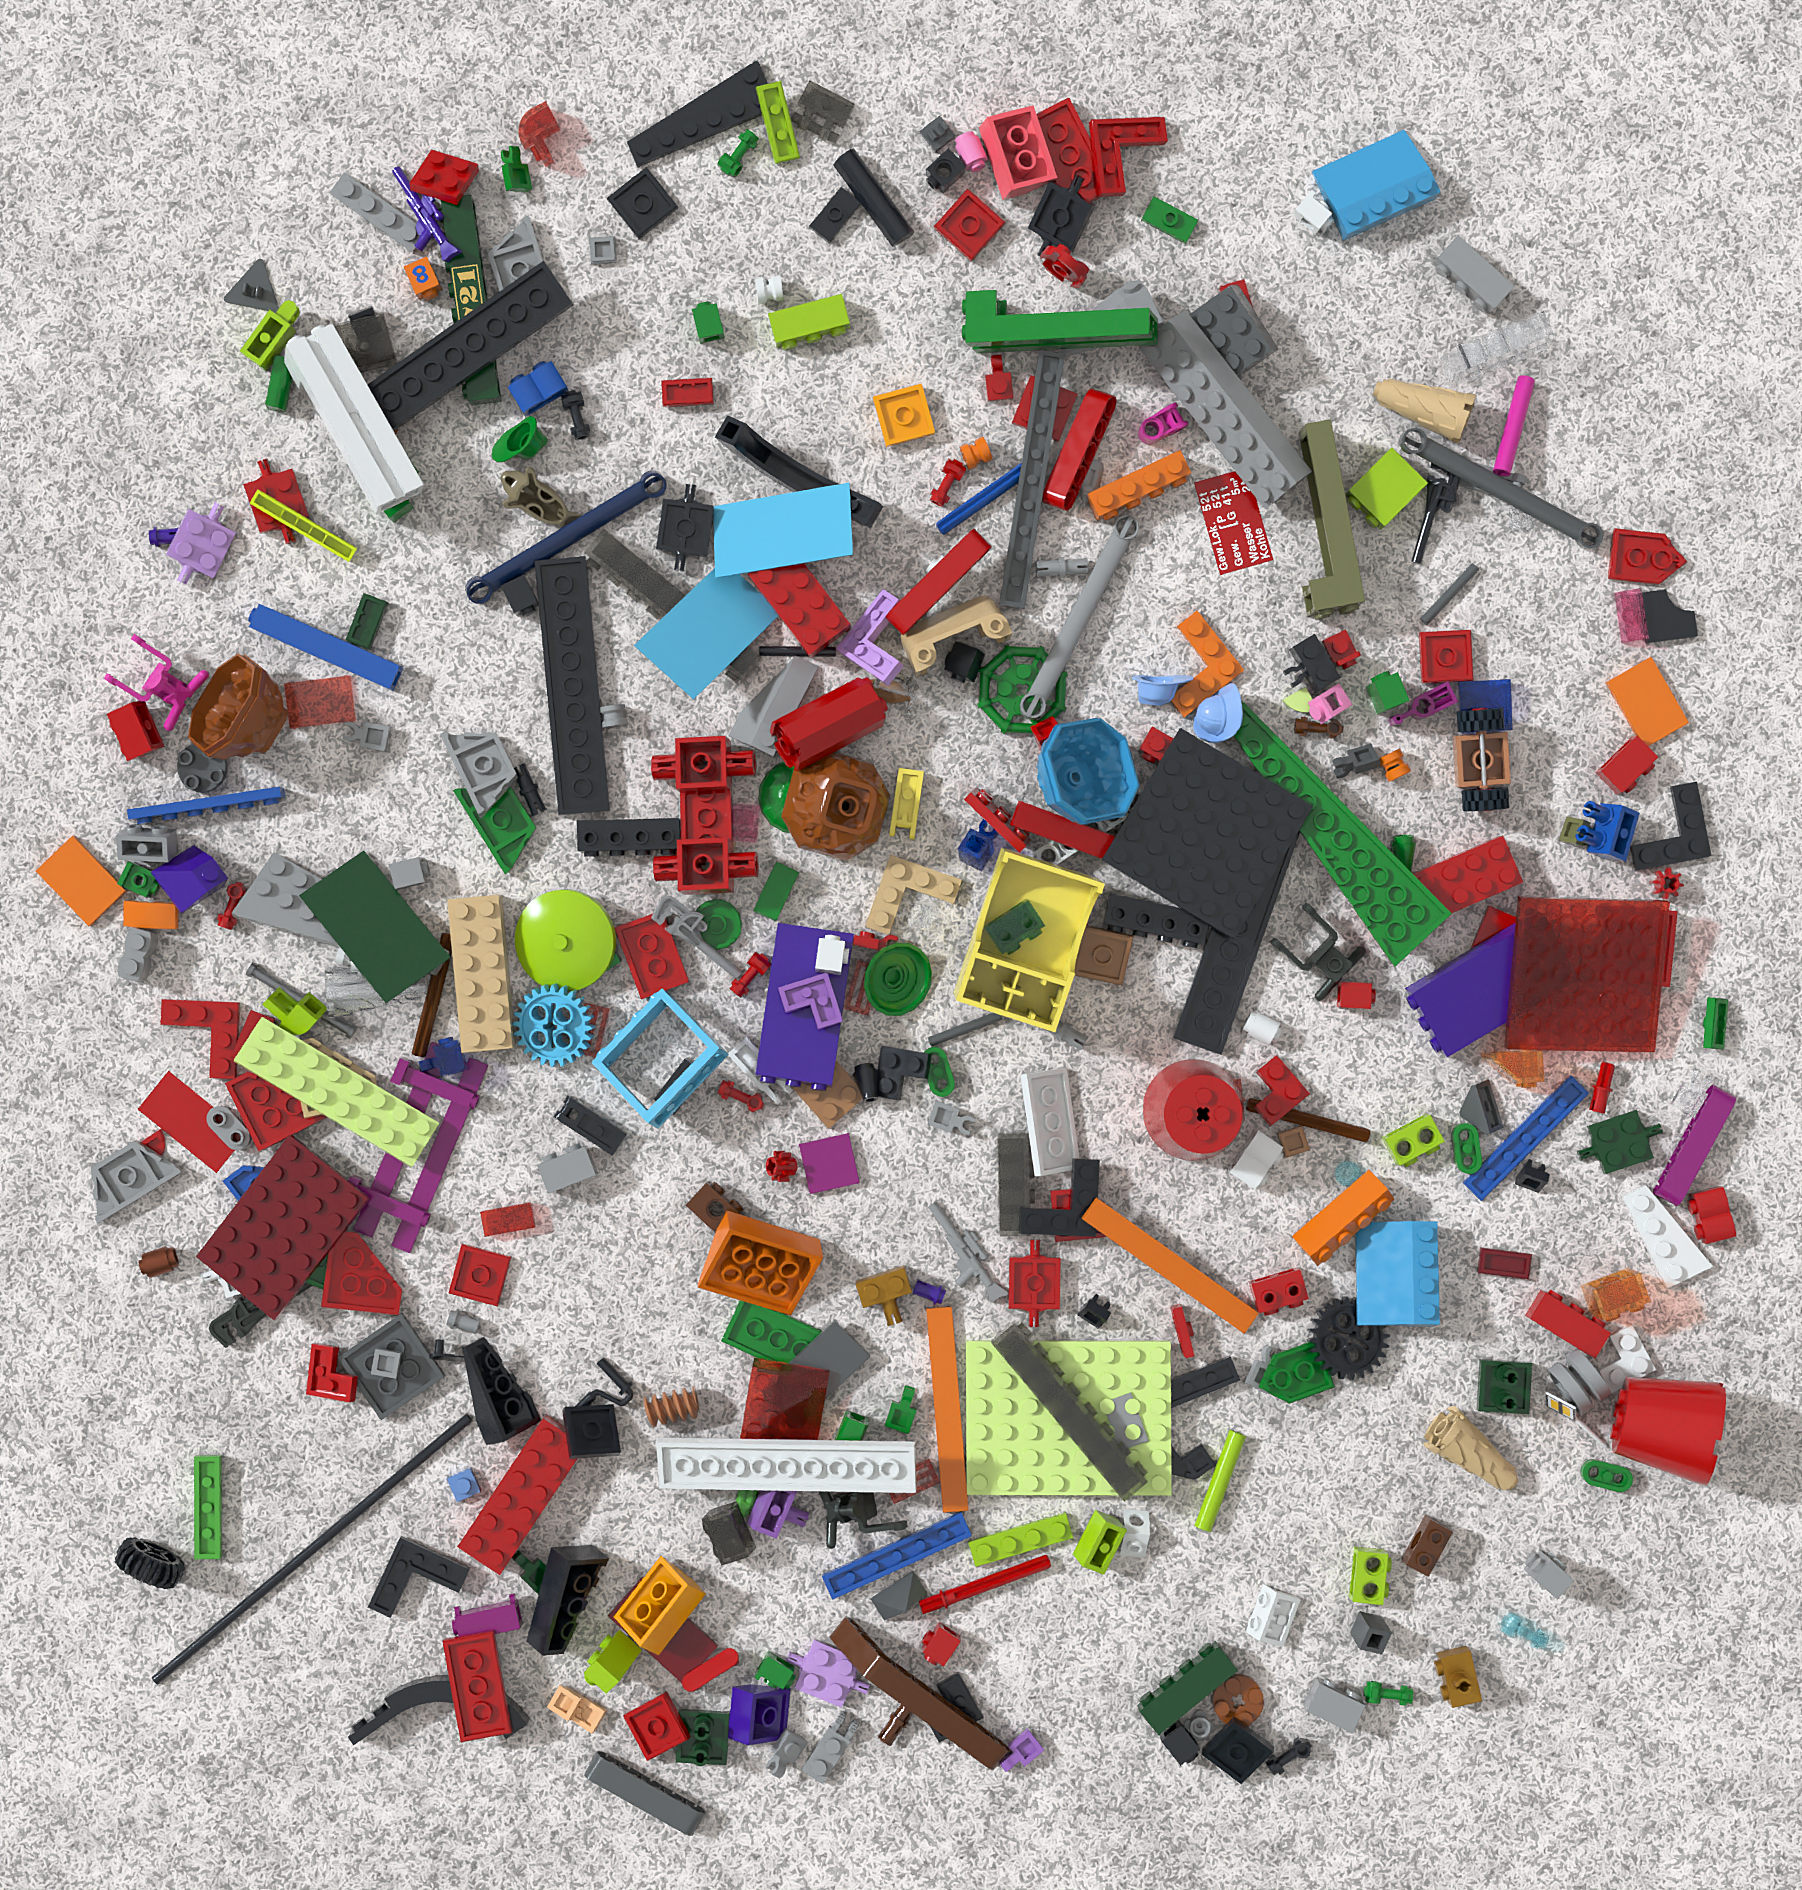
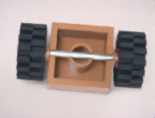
(1482, 759)

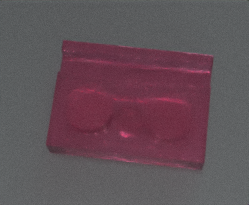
(745, 822)

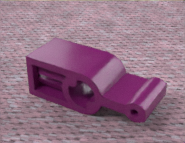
(1431, 706)

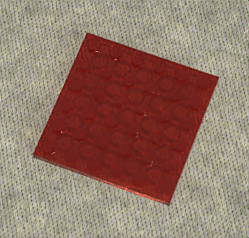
(1586, 974)

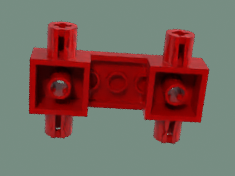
(705, 815)

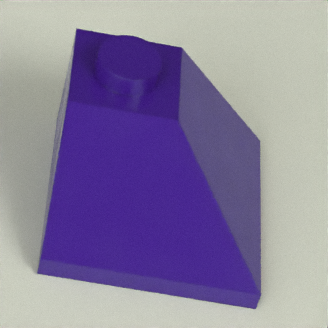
(190, 878)

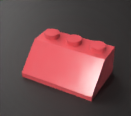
(1017, 152)

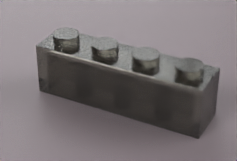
(1013, 1180)

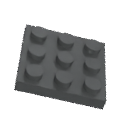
(415, 1373)

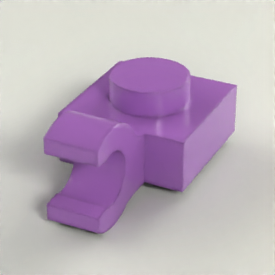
(1024, 1749)

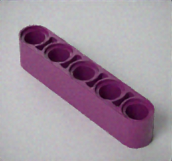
(1696, 1144)

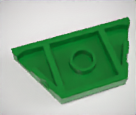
(503, 828)

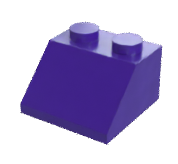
(758, 1713)

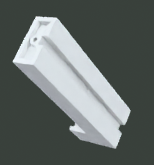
(352, 417)

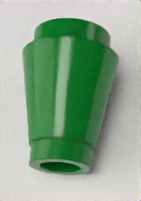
(1404, 848)

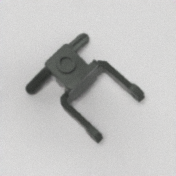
(1325, 957)
(853, 1506)

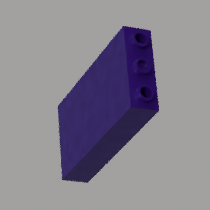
(1465, 994)
(791, 1042)

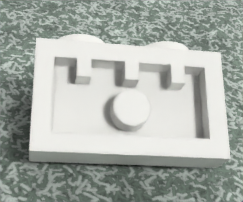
(1272, 1616)

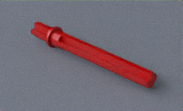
(984, 1584)

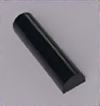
(873, 197)

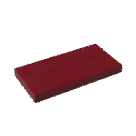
(686, 1648)

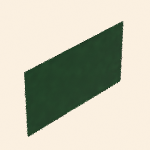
(374, 926)

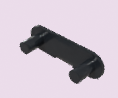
(439, 1350)

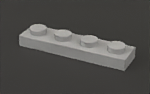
(376, 211)

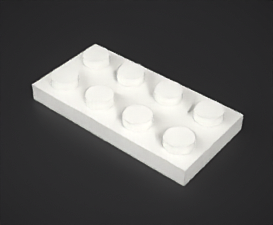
(1050, 1120)

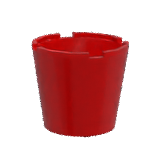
(1172, 1109)
(1670, 1425)

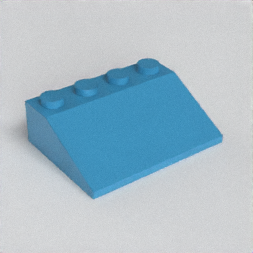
(1376, 184)
(1397, 1274)

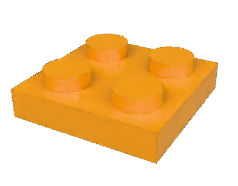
(903, 415)

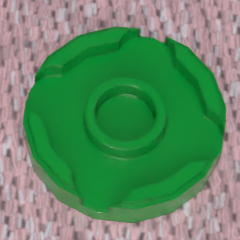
(722, 922)

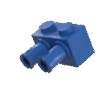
(1611, 832)

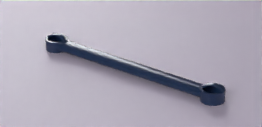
(566, 536)

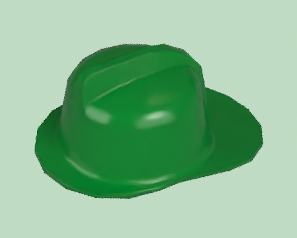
(519, 441)

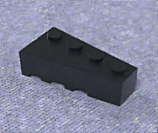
(563, 1595)

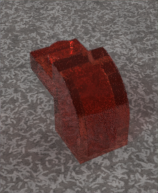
(534, 127)

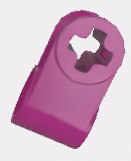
(1166, 422)

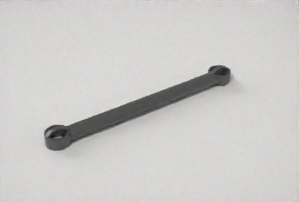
(1501, 488)

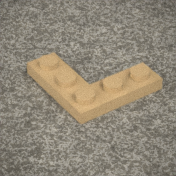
(906, 874)

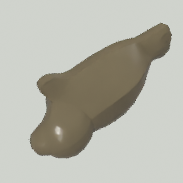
(535, 498)

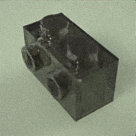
(728, 1533)

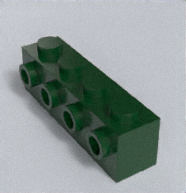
(1186, 1687)

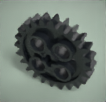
(1339, 1358)

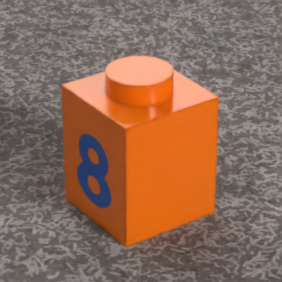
(423, 279)

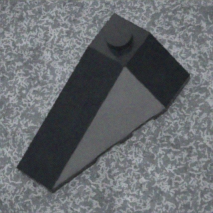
(497, 1399)

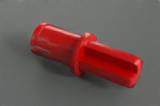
(1602, 1088)

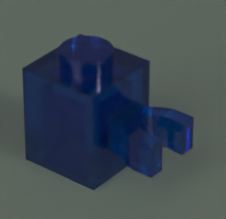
(977, 846)
(447, 1058)

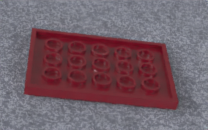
(283, 1227)

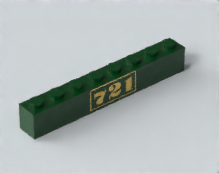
(468, 288)

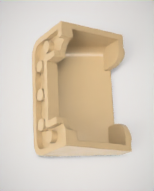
(976, 612)

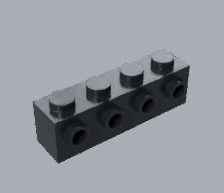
(628, 835)
(1155, 919)

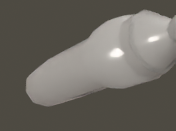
(1091, 480)

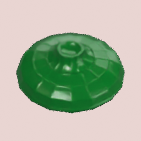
(773, 794)
(898, 979)

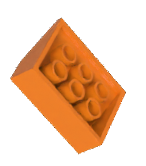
(760, 1263)

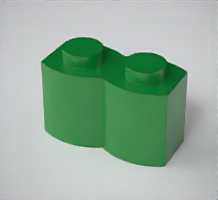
(852, 1427)

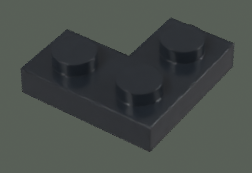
(897, 1063)

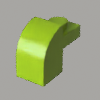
(295, 1017)

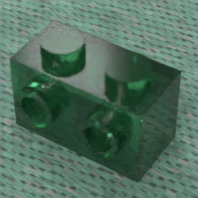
(1014, 927)

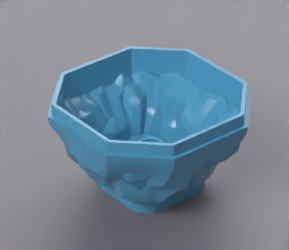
(1087, 771)

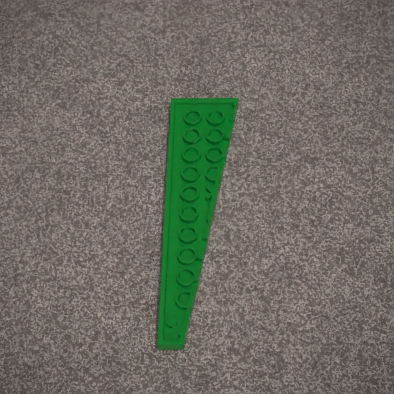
(1372, 879)

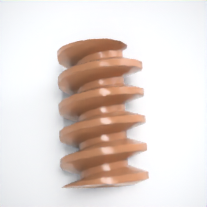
(672, 1407)

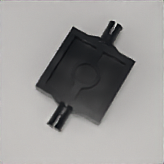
(1061, 215)
(685, 527)

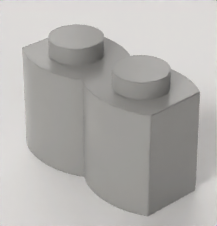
(136, 960)

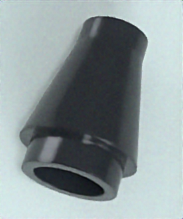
(866, 1080)

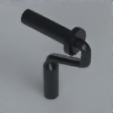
(613, 1374)

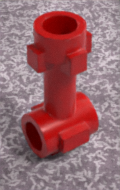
(953, 471)
(235, 892)
(758, 964)
(753, 1102)

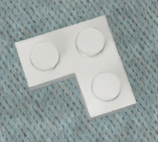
(1632, 1359)

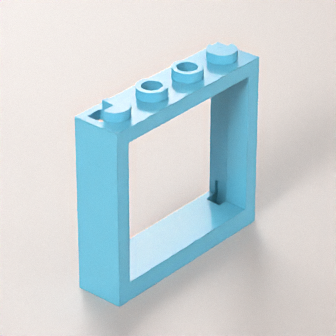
(685, 1084)

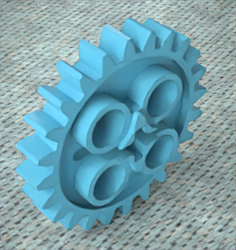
(576, 1027)

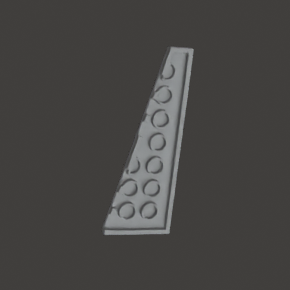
(276, 902)

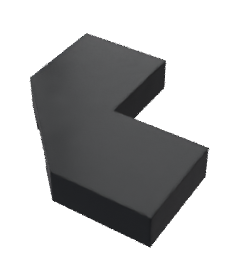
(1192, 1464)

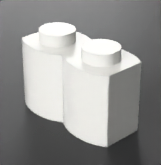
(1256, 1159)

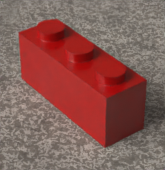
(1568, 1323)

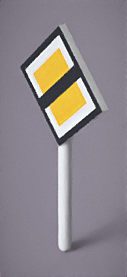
(1570, 1412)

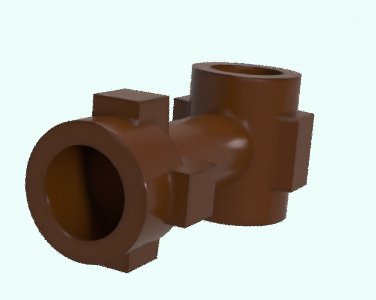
(1331, 729)

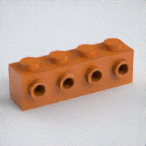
(1138, 485)
(1343, 1218)

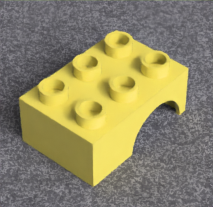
(1038, 976)

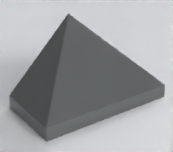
(1481, 1108)
(899, 1596)

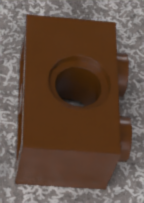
(701, 1202)
(1426, 1545)

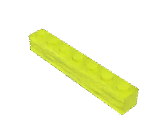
(303, 525)

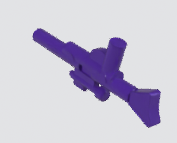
(426, 224)

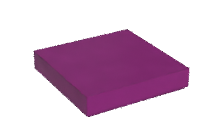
(829, 1163)

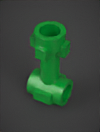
(730, 164)
(1374, 1692)

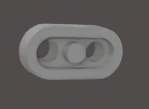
(229, 1126)

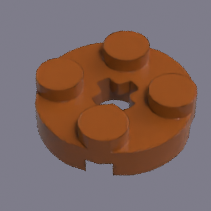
(1251, 1696)

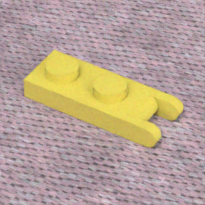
(906, 801)

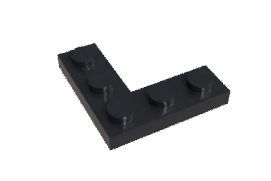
(1692, 838)
(1066, 1221)
(415, 1558)

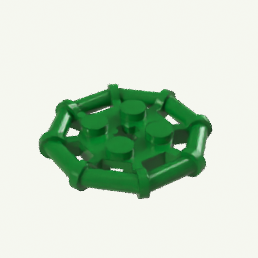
(1007, 688)

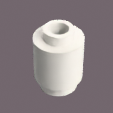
(1262, 1028)

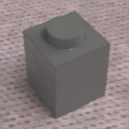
(1370, 1632)

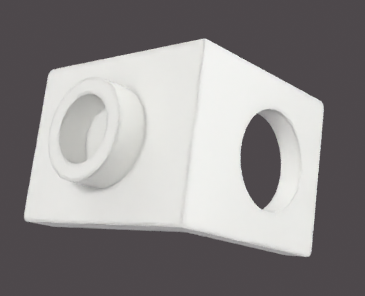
(1136, 1537)

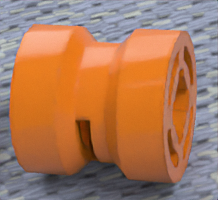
(973, 454)
(1392, 759)

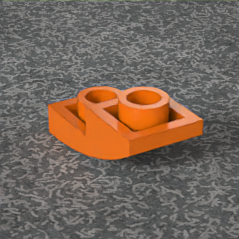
(150, 914)

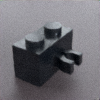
(1313, 663)

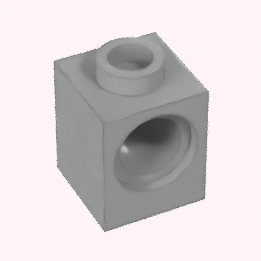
(409, 873)

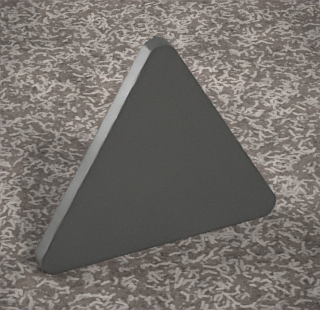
(254, 289)

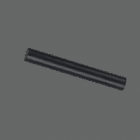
(794, 651)

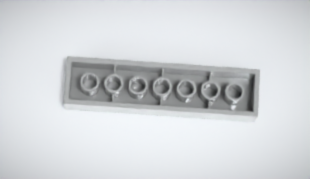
(1225, 409)

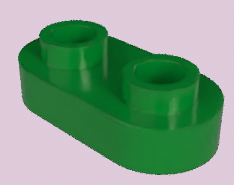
(940, 1071)
(1467, 1147)
(1605, 1475)

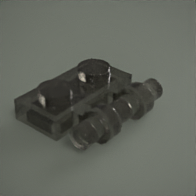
(826, 105)

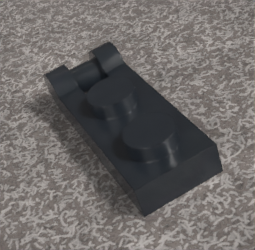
(590, 1126)

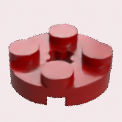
(1062, 265)

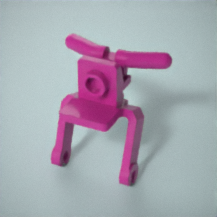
(163, 685)

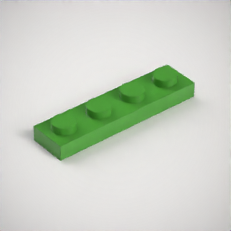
(208, 1507)

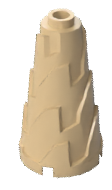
(1431, 407)
(1465, 1445)

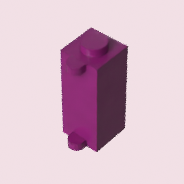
(498, 1617)

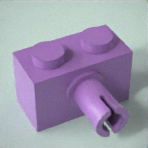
(772, 1510)

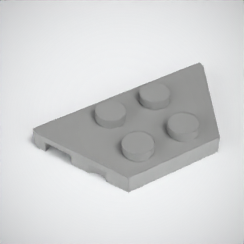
(515, 254)
(482, 766)
(128, 1177)

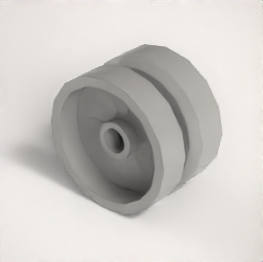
(1579, 1381)

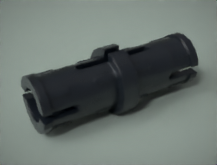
(529, 790)

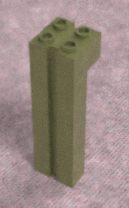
(1342, 586)

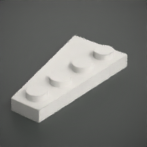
(1666, 1242)

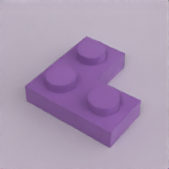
(815, 993)

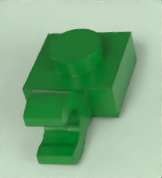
(515, 174)
(901, 1413)

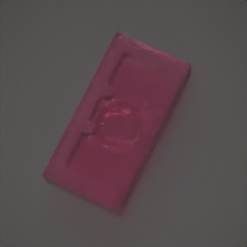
(1631, 615)

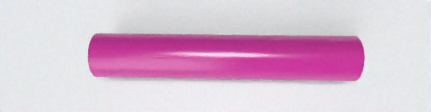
(1514, 425)

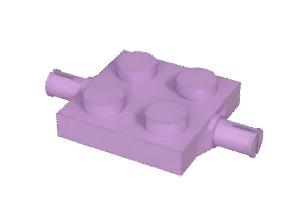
(200, 543)
(826, 1673)

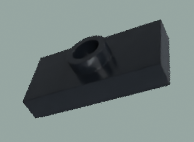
(835, 215)

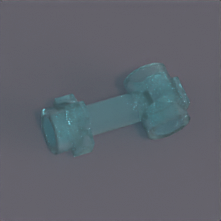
(1512, 1624)

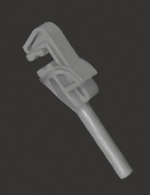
(688, 928)

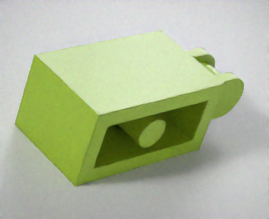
(271, 335)

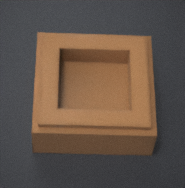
(1293, 1141)

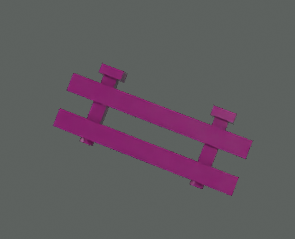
(416, 1211)

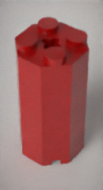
(828, 723)

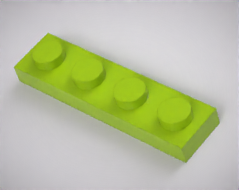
(1020, 1539)

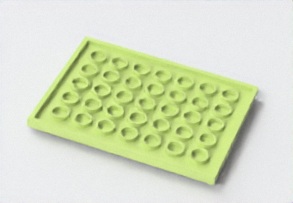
(1022, 1448)

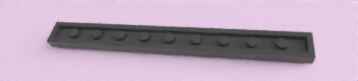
(1032, 479)

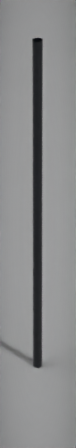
(311, 1549)

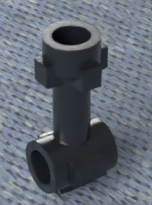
(573, 401)
(1300, 1749)

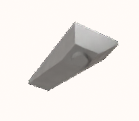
(1130, 296)
(777, 699)

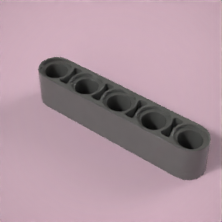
(644, 1794)

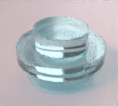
(1347, 1173)

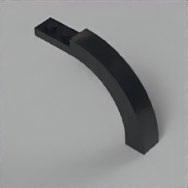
(784, 470)
(420, 1692)

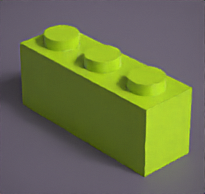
(809, 321)

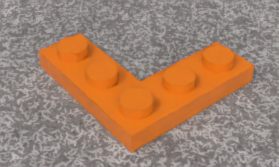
(1220, 662)

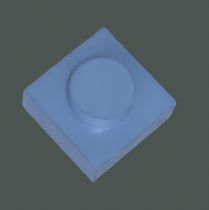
(464, 1484)

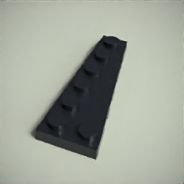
(709, 114)

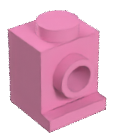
(1324, 706)

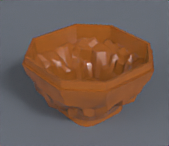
(237, 711)
(815, 806)

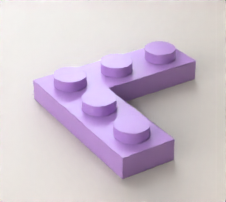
(859, 641)

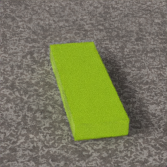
(777, 122)

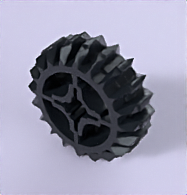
(149, 1563)

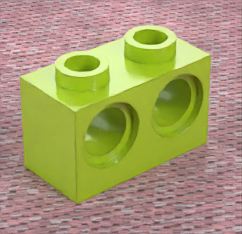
(1410, 1133)
(1362, 1575)

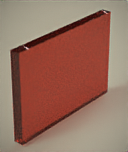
(320, 702)

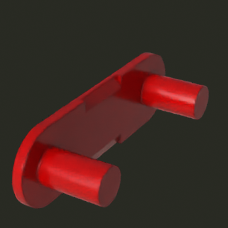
(710, 1669)

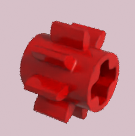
(1660, 881)
(781, 1166)

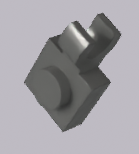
(1359, 759)

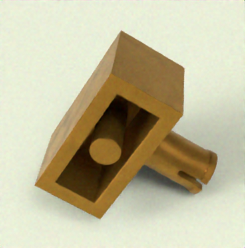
(884, 1290)
(1458, 1677)

